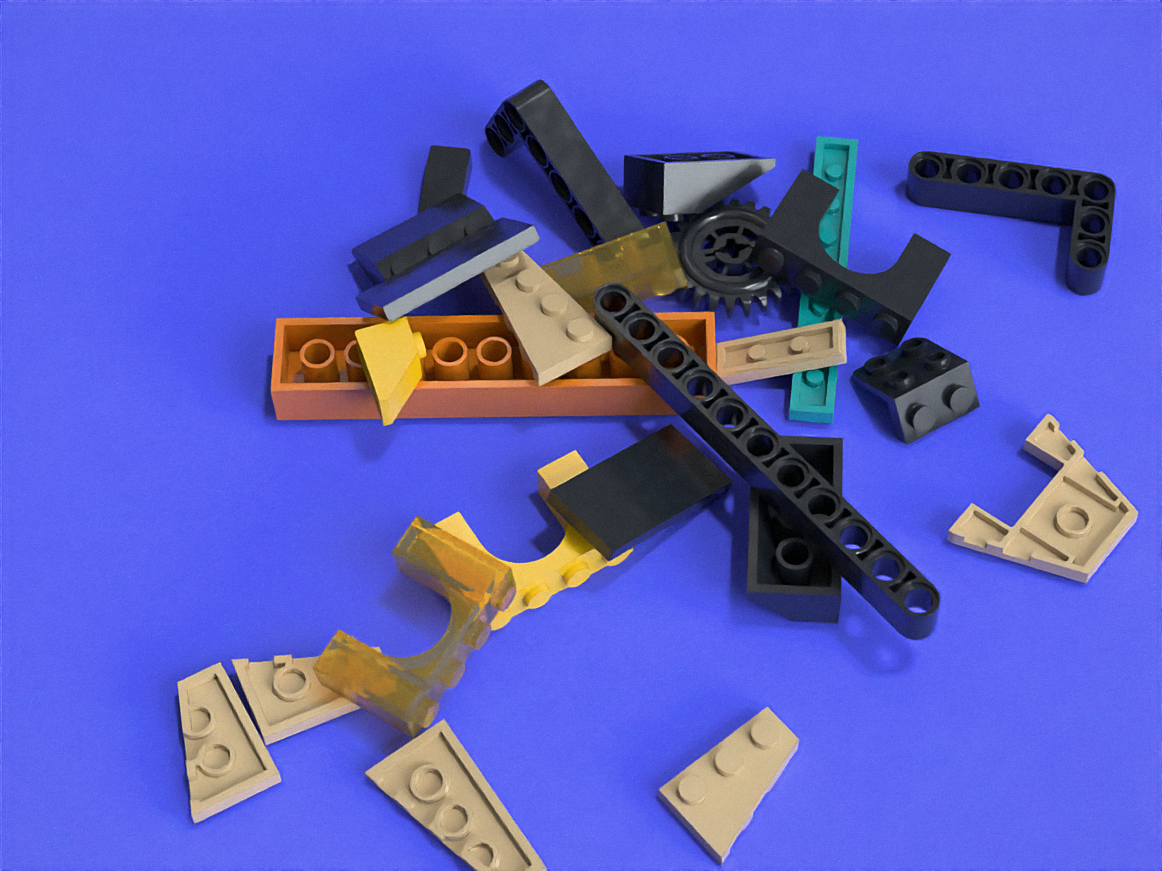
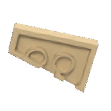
(288, 695)
(221, 745)
(728, 782)

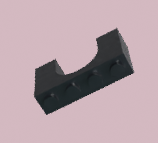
(877, 301)

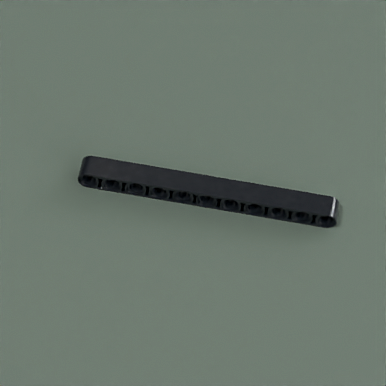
(768, 474)

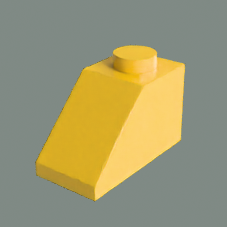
(391, 364)

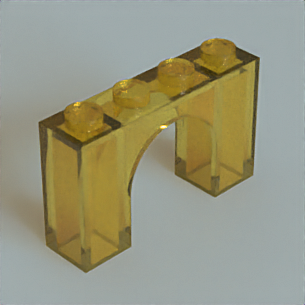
(409, 688)

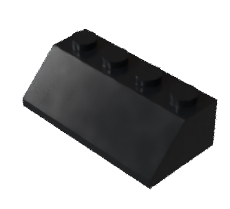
(782, 566)

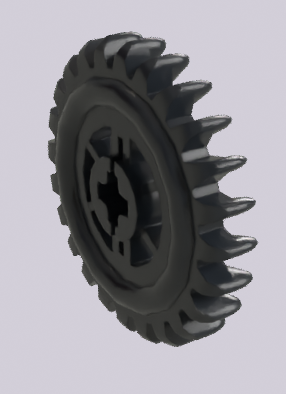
(733, 276)

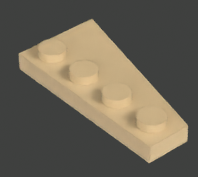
(545, 319)
(454, 802)

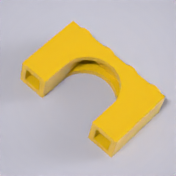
(563, 568)

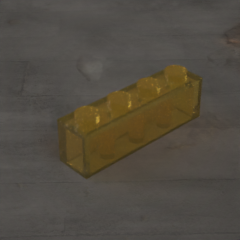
(640, 261)

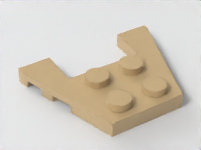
(1068, 524)

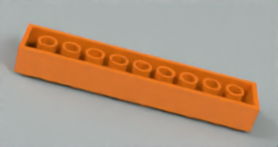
(468, 372)

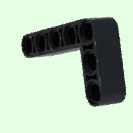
(542, 125)
(1025, 193)

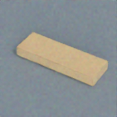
(781, 352)

